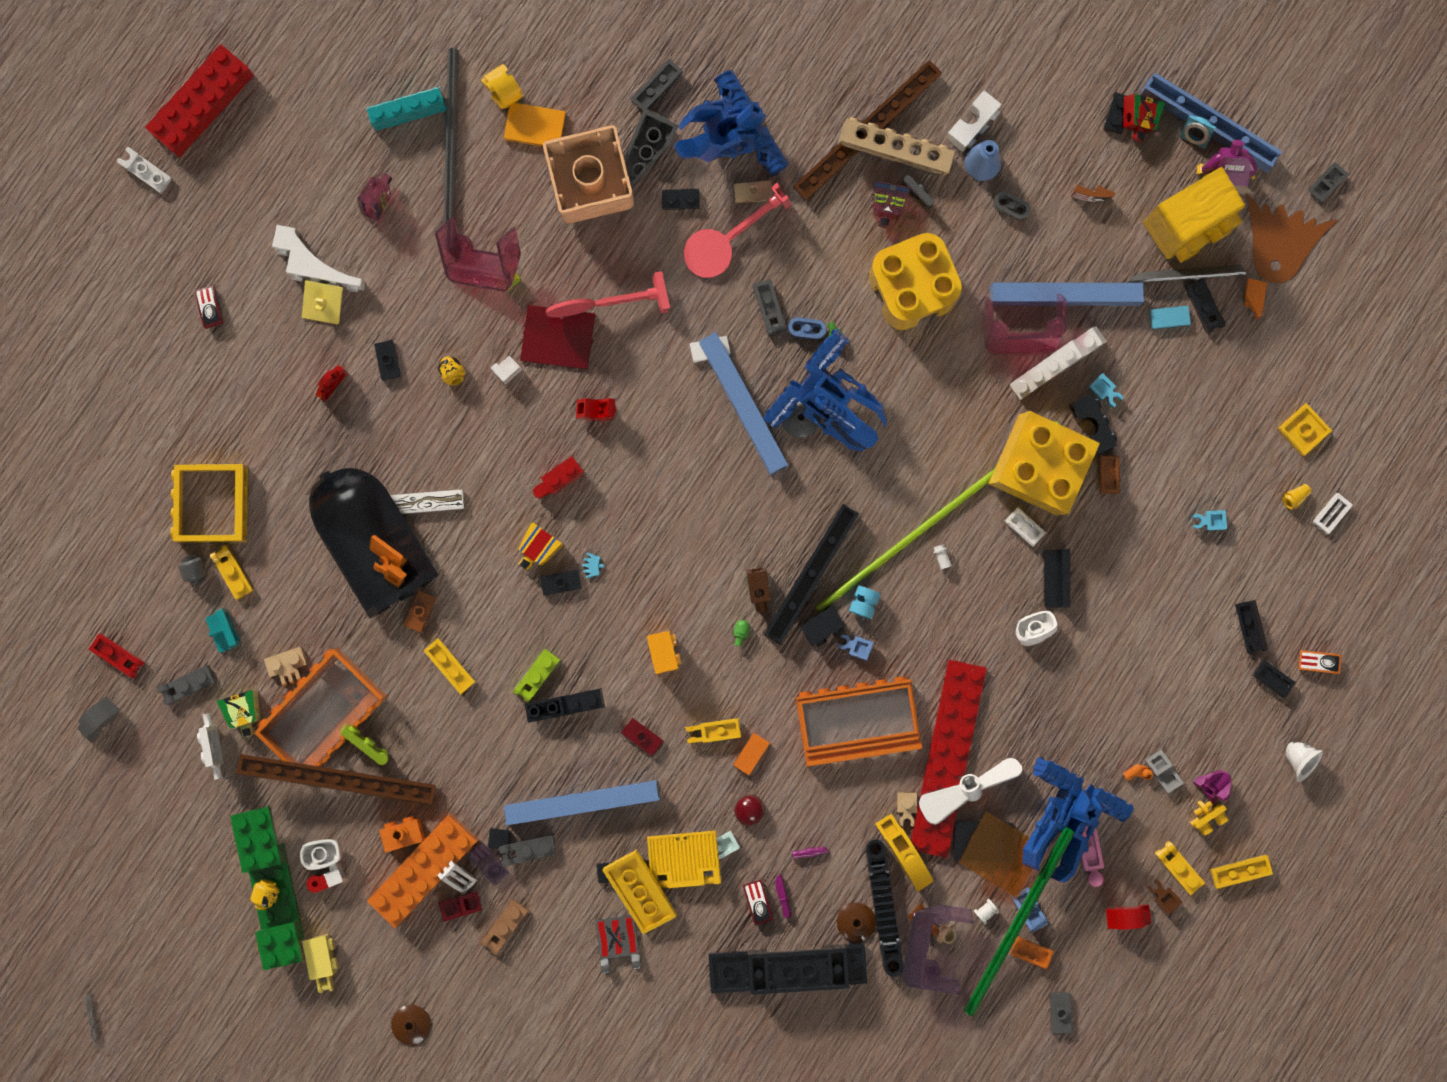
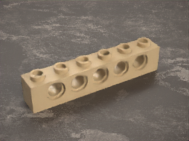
(886, 150)

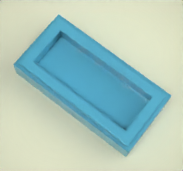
(1169, 317)

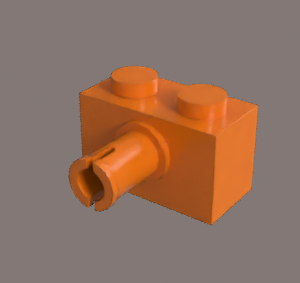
(402, 834)

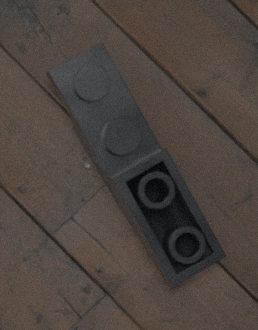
(564, 705)

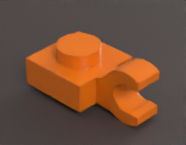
(391, 573)

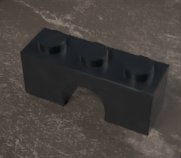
(1089, 409)

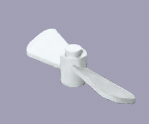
(942, 803)

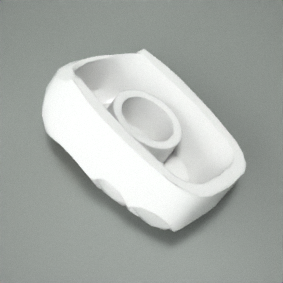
(1036, 628)
(320, 854)

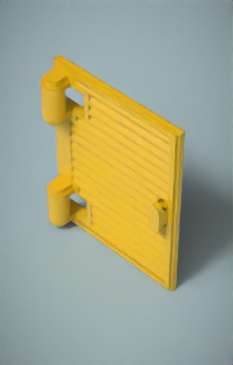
(684, 859)

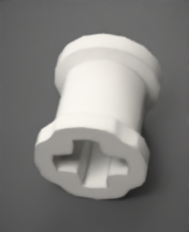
(986, 911)

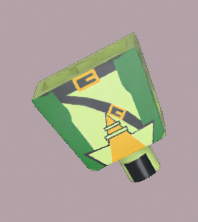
(241, 711)

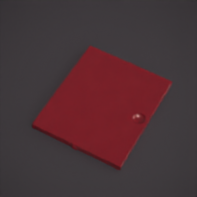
(557, 339)

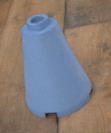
(983, 161)

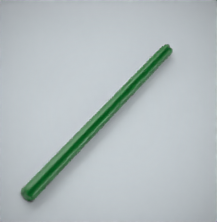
(1019, 921)

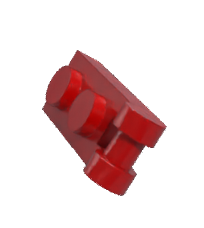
(116, 655)

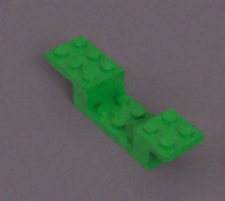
(268, 860)

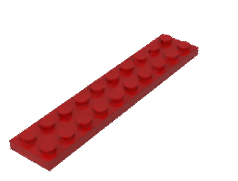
(949, 750)

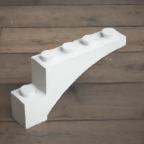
(305, 265)
(1058, 362)

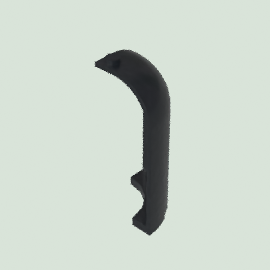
(346, 513)

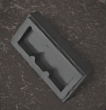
(919, 193)
(1060, 1012)

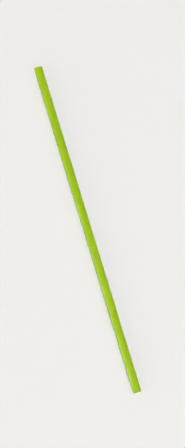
(904, 542)

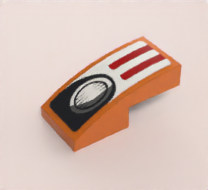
(1320, 662)

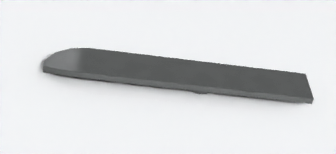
(1192, 273)

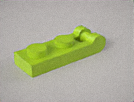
(537, 675)
(366, 744)

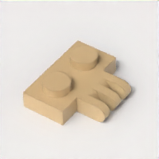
(286, 665)

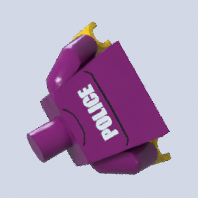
(1235, 161)

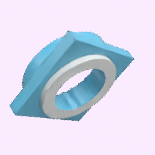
(1201, 123)

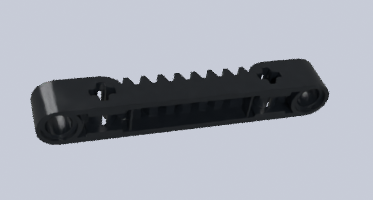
(884, 907)

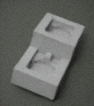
(1164, 772)

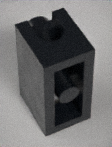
(822, 626)

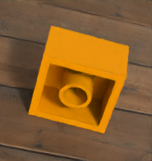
(663, 652)

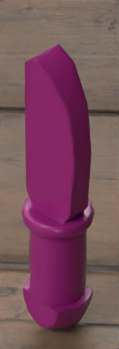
(782, 894)

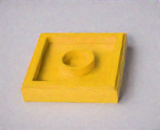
(1304, 429)

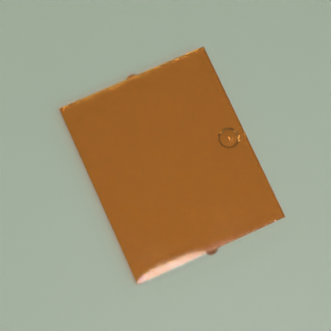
(997, 854)

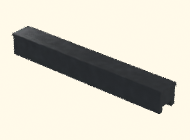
(811, 574)

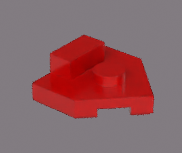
(330, 382)

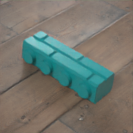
(406, 109)

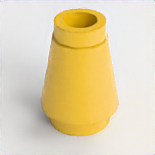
(1296, 496)

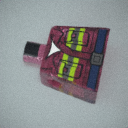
(375, 196)
(888, 202)

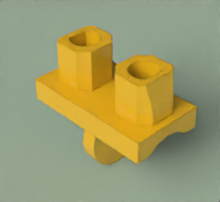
(1216, 812)

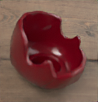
(749, 810)

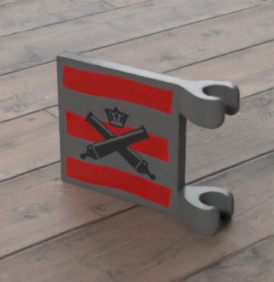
(617, 939)

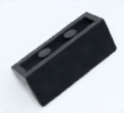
(1057, 578)

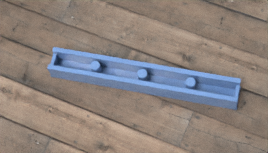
(1183, 105)
(1076, 294)
(743, 403)
(581, 802)

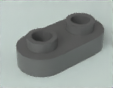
(1012, 204)

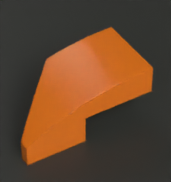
(1255, 296)

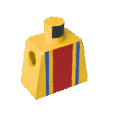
(537, 546)

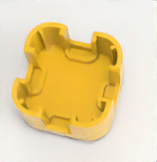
(915, 280)

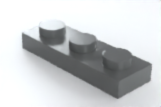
(657, 85)

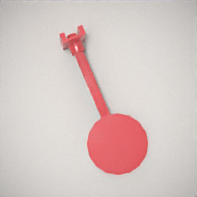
(710, 252)
(581, 305)

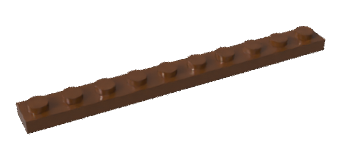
(881, 116)
(335, 779)

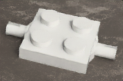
(211, 747)

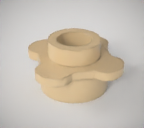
(947, 934)

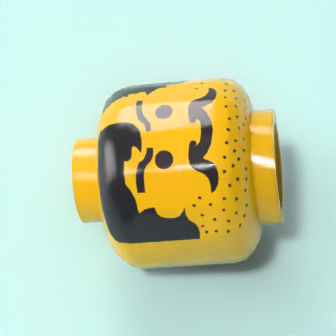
(451, 370)
(264, 894)

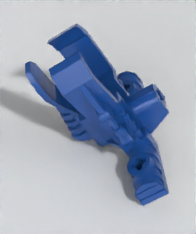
(730, 126)
(828, 397)
(1070, 809)

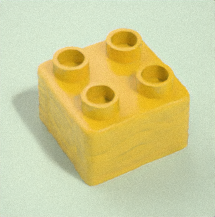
(1196, 216)

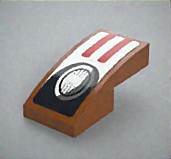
(1098, 195)

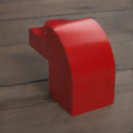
(596, 409)
(1128, 917)

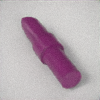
(809, 852)

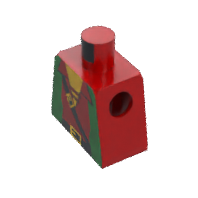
(1141, 115)

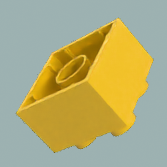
(1044, 463)

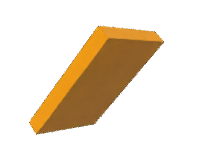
(533, 124)

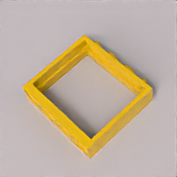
(241, 503)

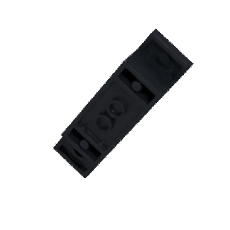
(788, 970)

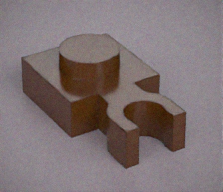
(1166, 899)

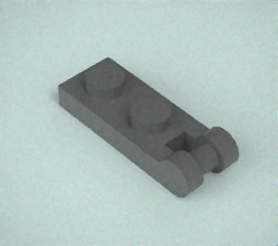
(769, 306)
(187, 684)
(528, 850)

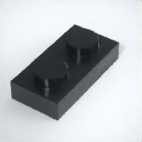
(1114, 118)
(680, 199)

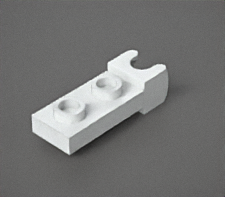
(145, 171)

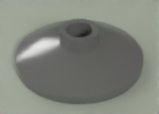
(799, 428)

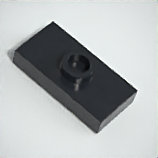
(387, 360)
(560, 582)
(1273, 678)

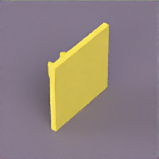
(322, 302)

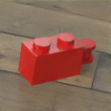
(558, 478)

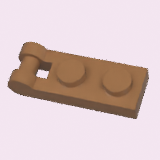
(505, 926)

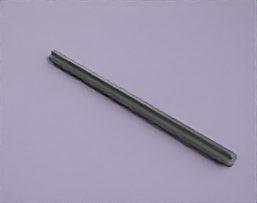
(451, 134)

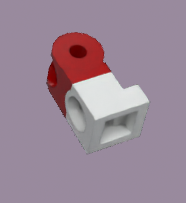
(320, 882)

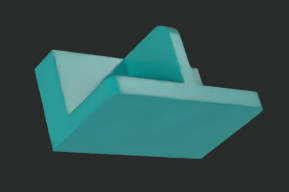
(222, 630)

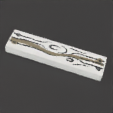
(429, 501)

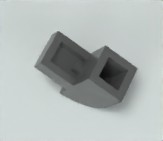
(97, 717)

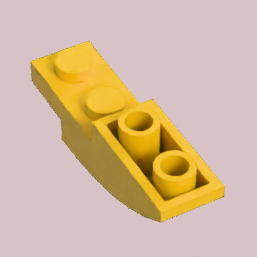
(904, 852)

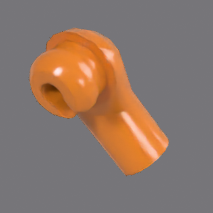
(1139, 771)

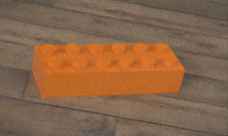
(420, 871)

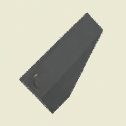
(648, 142)

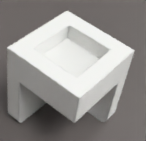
(506, 369)

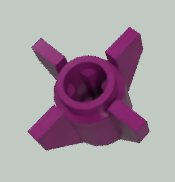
(1215, 785)

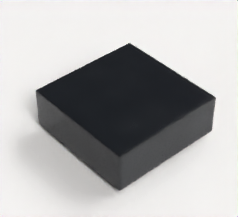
(498, 838)

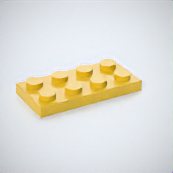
(639, 892)

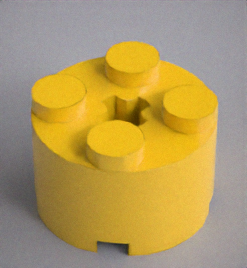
(502, 87)

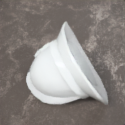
(1303, 759)

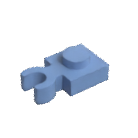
(858, 648)

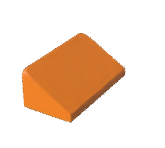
(381, 548)

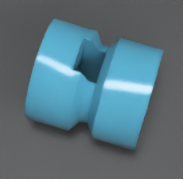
(864, 602)

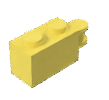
(321, 960)

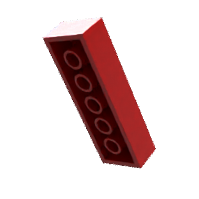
(199, 100)

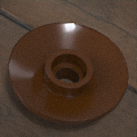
(852, 912)
(419, 1019)

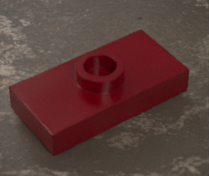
(642, 736)

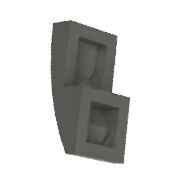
(1328, 182)

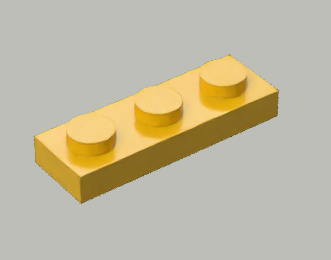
(449, 666)
(1241, 871)

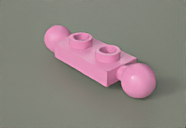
(1093, 860)

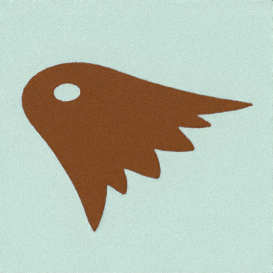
(1282, 240)

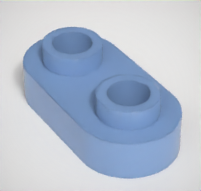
(807, 327)

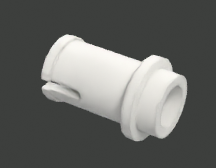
(942, 556)

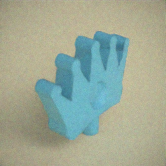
(593, 565)

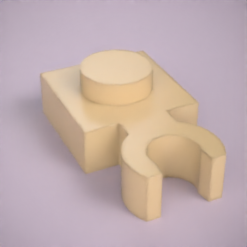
(906, 804)

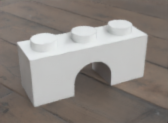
(964, 134)

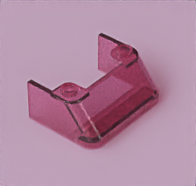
(477, 267)
(999, 341)

